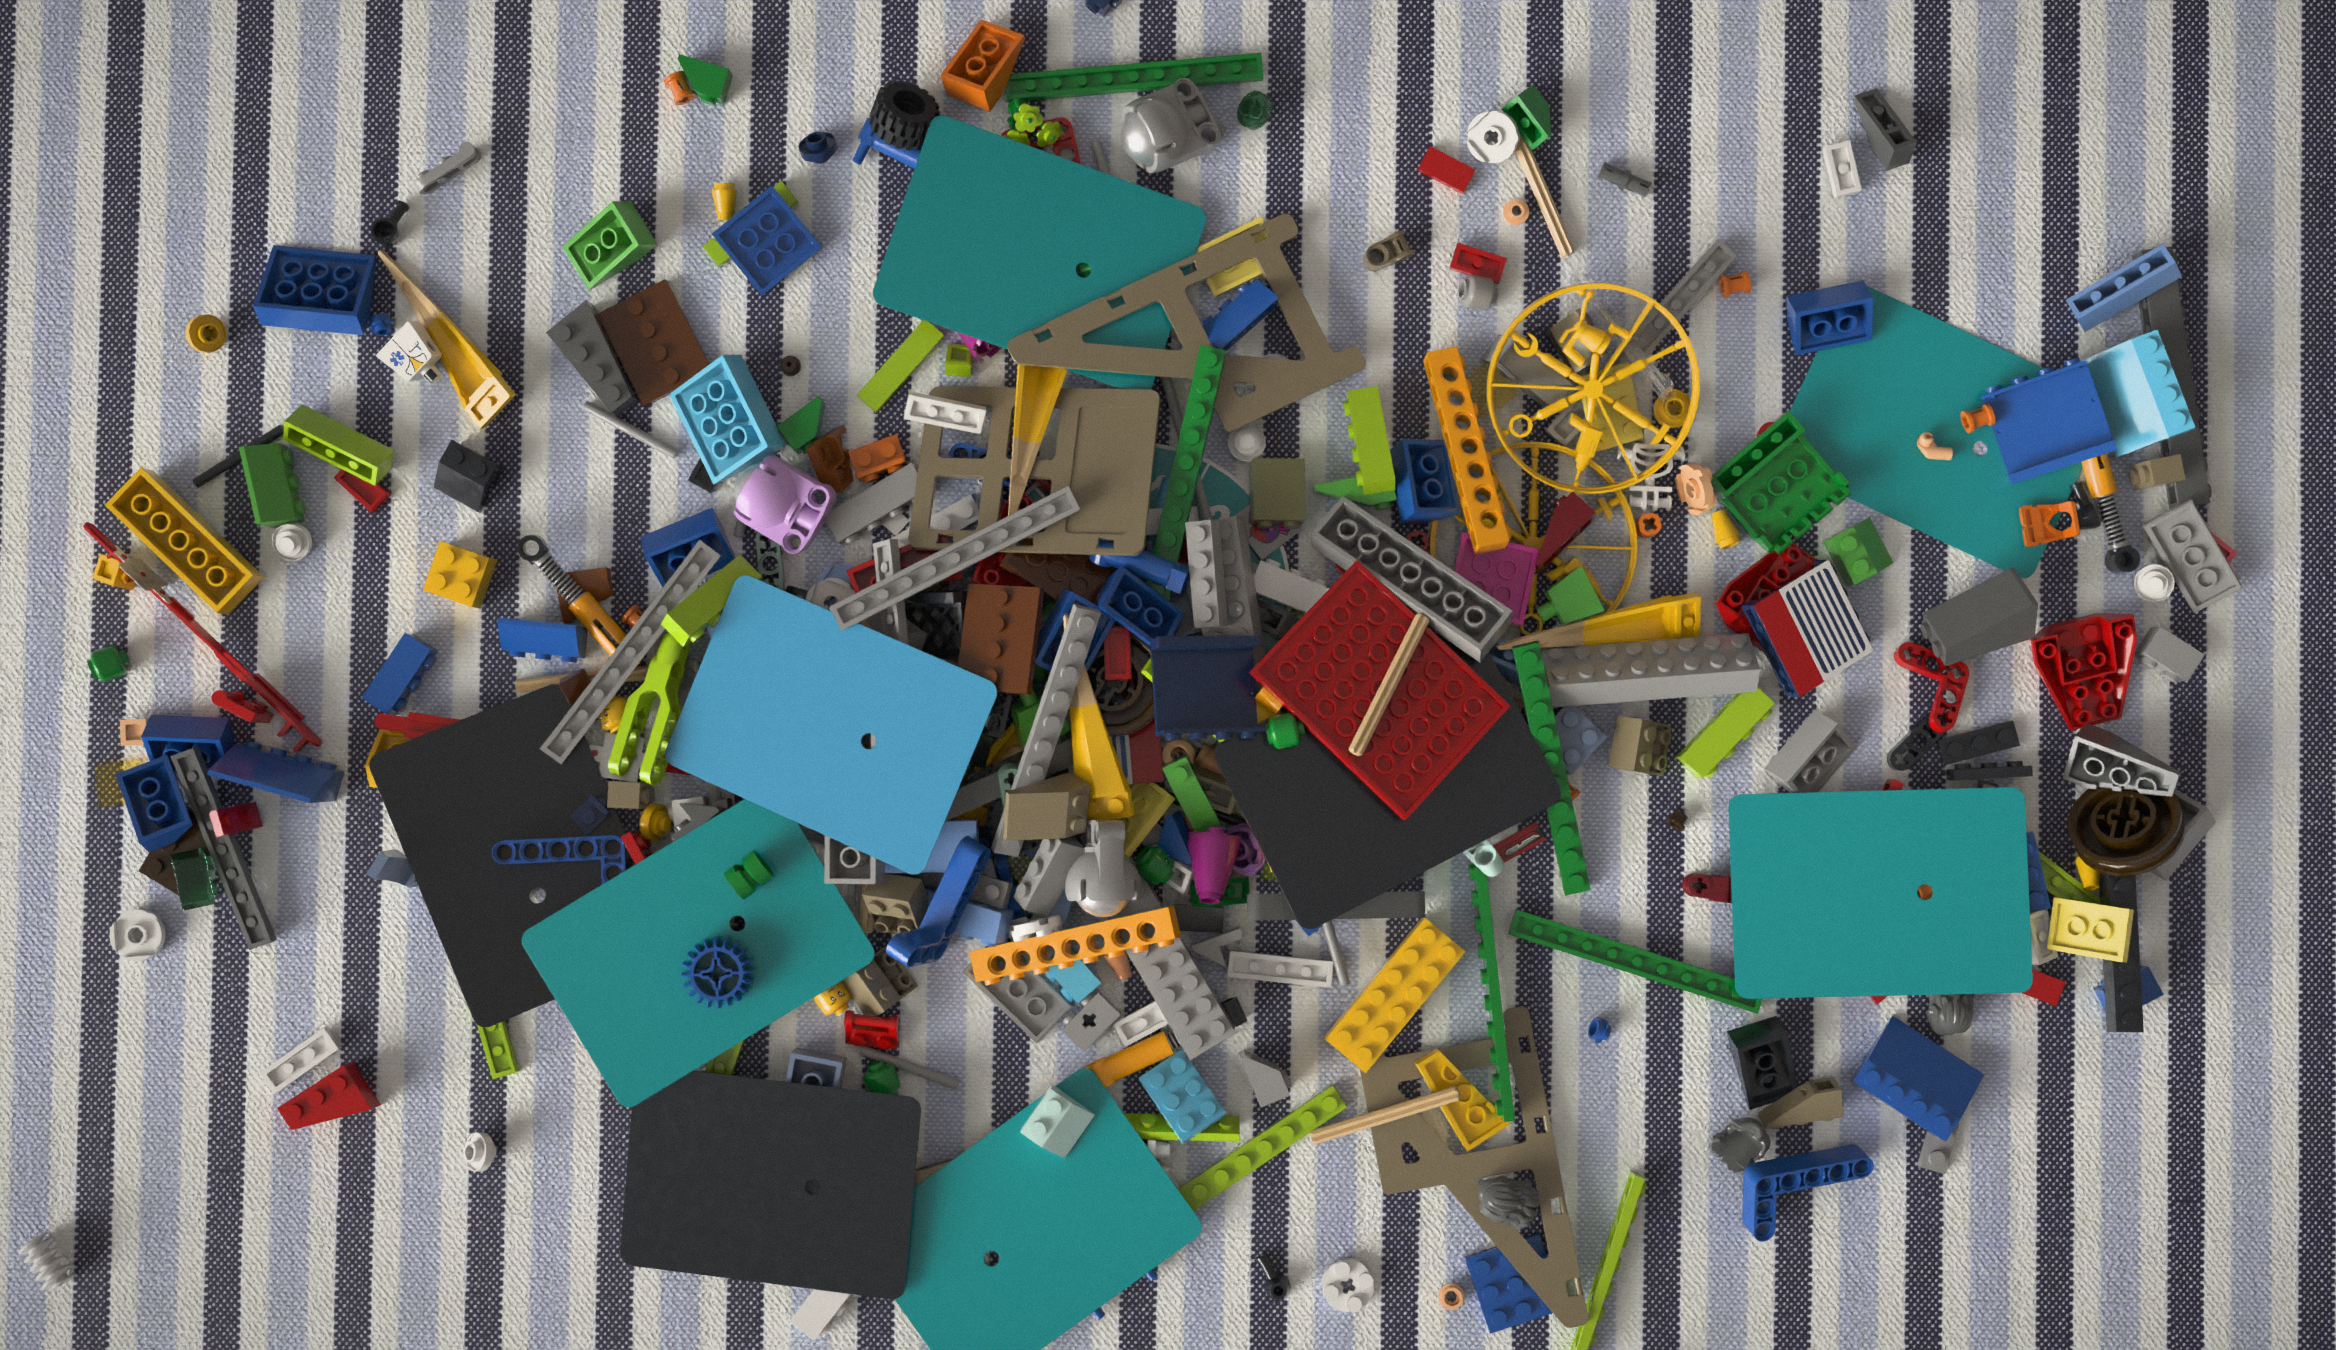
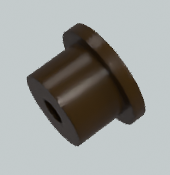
(795, 366)
(1677, 820)

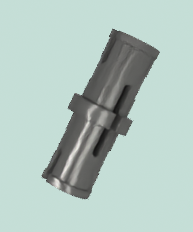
(1624, 179)

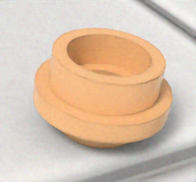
(1510, 217)
(1456, 1302)

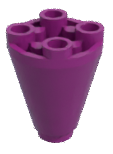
(1212, 862)

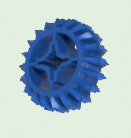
(718, 983)

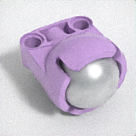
(782, 502)

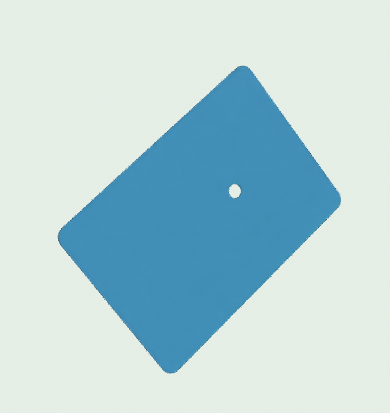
(786, 714)

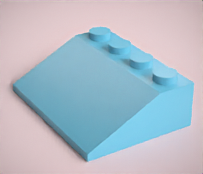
(2139, 393)
(727, 418)

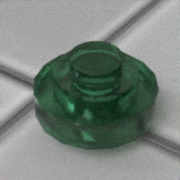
(1254, 110)

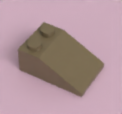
(1047, 809)

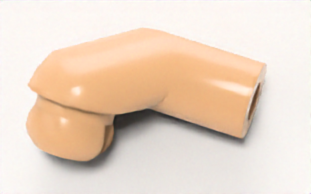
(1930, 450)

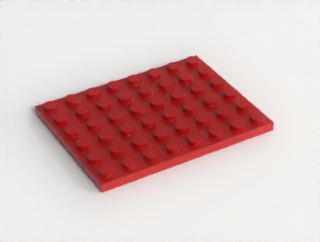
(1334, 666)

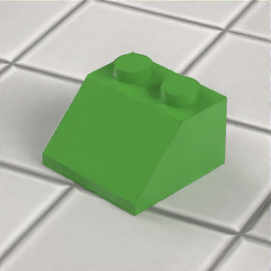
(1858, 552)

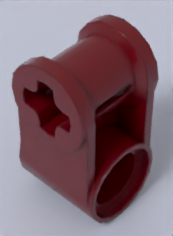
(1712, 887)

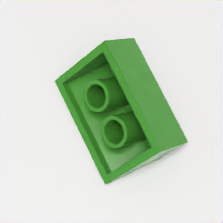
(272, 484)

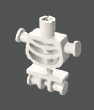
(1650, 456)

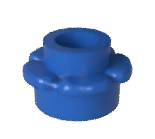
(381, 324)
(1599, 1030)

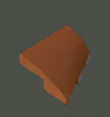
(831, 460)
(595, 581)

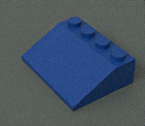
(316, 290)
(279, 773)
(1918, 1078)

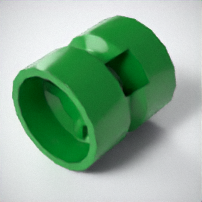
(749, 874)

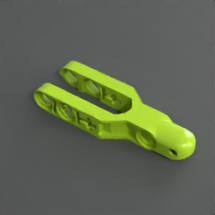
(662, 679)

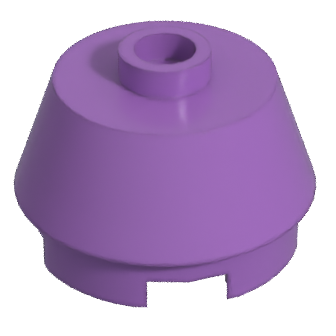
(1250, 856)

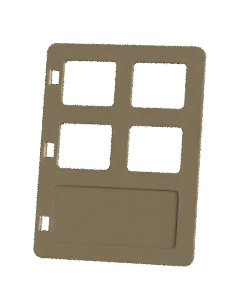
(1100, 453)

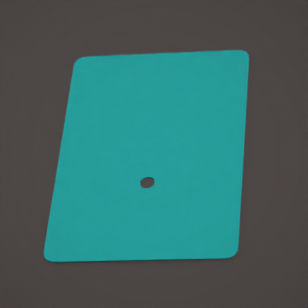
(998, 237)
(1915, 377)
(1834, 902)
(623, 946)
(1062, 1230)

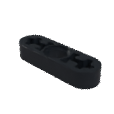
(1909, 758)

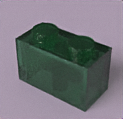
(193, 878)

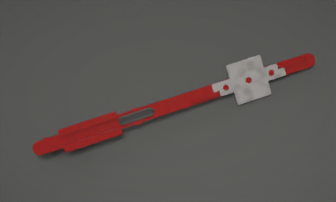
(149, 580)
(420, 724)

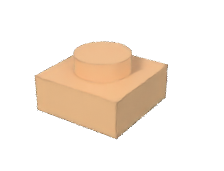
(131, 731)

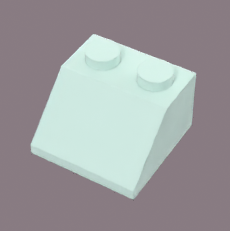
(1057, 1122)

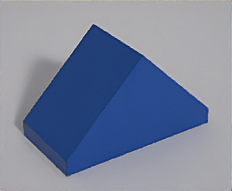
(1175, 837)

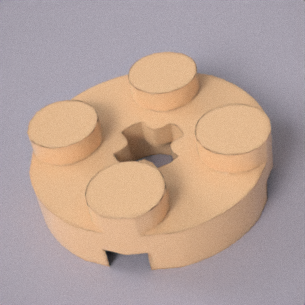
(1695, 488)

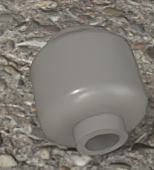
(1477, 292)

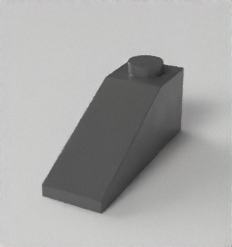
(1884, 129)

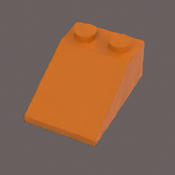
(983, 65)

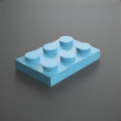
(1182, 1096)

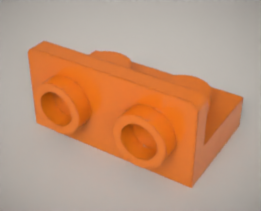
(877, 459)

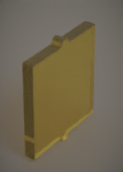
(1478, 380)
(106, 782)

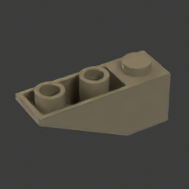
(1807, 1103)

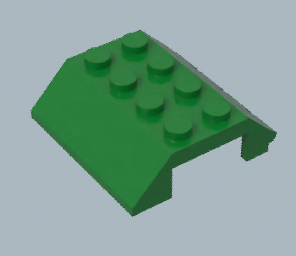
(1779, 485)

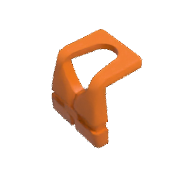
(2037, 526)

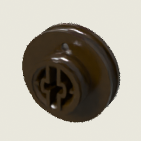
(1139, 708)
(2125, 830)

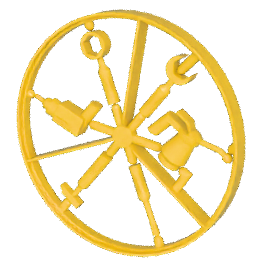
(1596, 341)
(1532, 540)

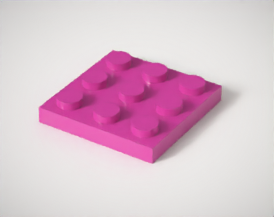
(1500, 573)

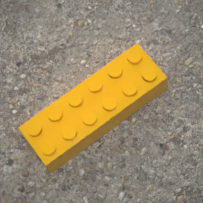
(184, 541)
(1394, 994)

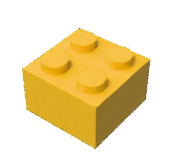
(460, 575)

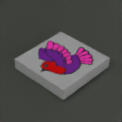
(1265, 541)

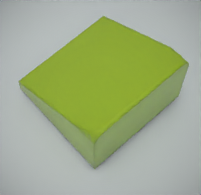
(958, 361)

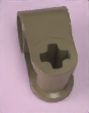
(1392, 250)

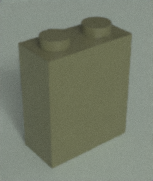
(1277, 492)

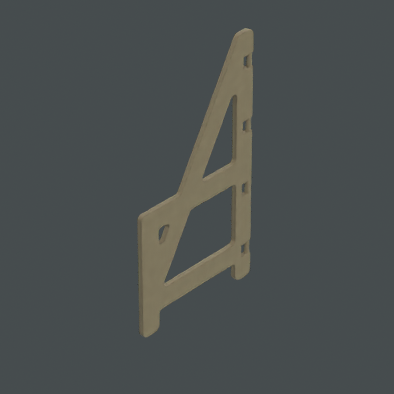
(1276, 380)
(1463, 1171)

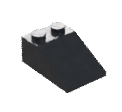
(1763, 1061)

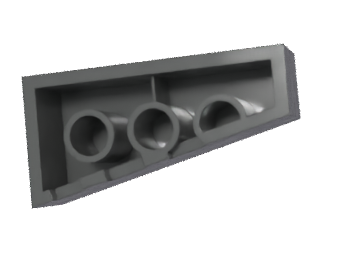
(592, 355)

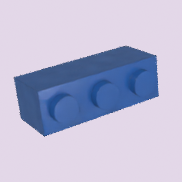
(400, 674)

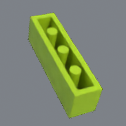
(1370, 440)
(338, 444)
(706, 603)
(1724, 731)

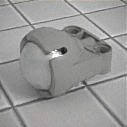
(1168, 127)
(1103, 876)

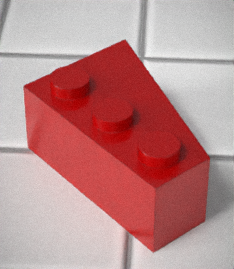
(331, 1098)

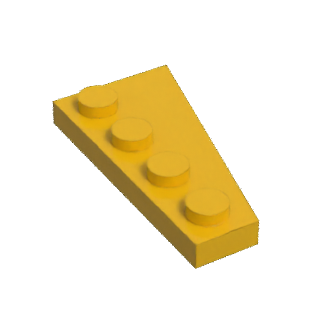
(1472, 1115)

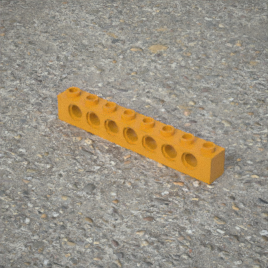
(1483, 538)
(985, 959)

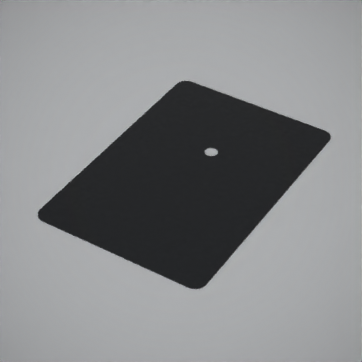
(460, 796)
(1343, 844)
(725, 1175)

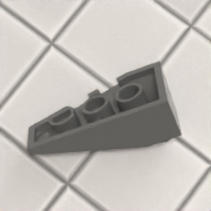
(2109, 761)

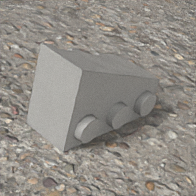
(1528, 370)

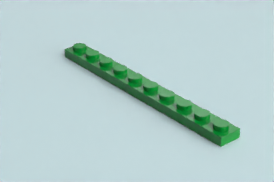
(1133, 77)
(1188, 457)
(1544, 730)
(1629, 959)
(1492, 1000)

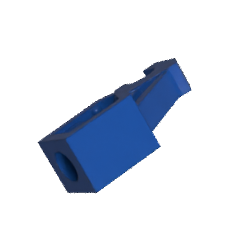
(1005, 873)

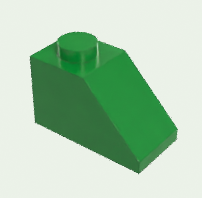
(708, 80)
(1531, 116)
(804, 425)
(1235, 893)

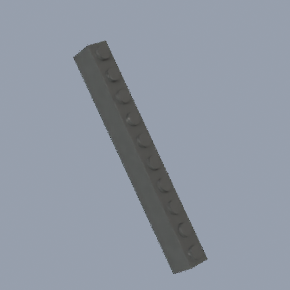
(2166, 313)

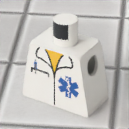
(412, 354)

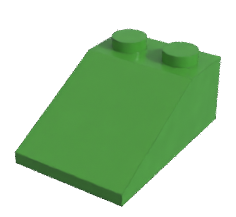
(609, 243)

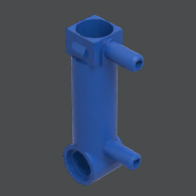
(870, 140)
(1147, 566)

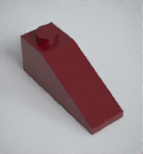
(1566, 524)

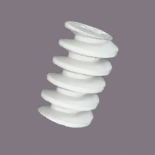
(46, 1262)

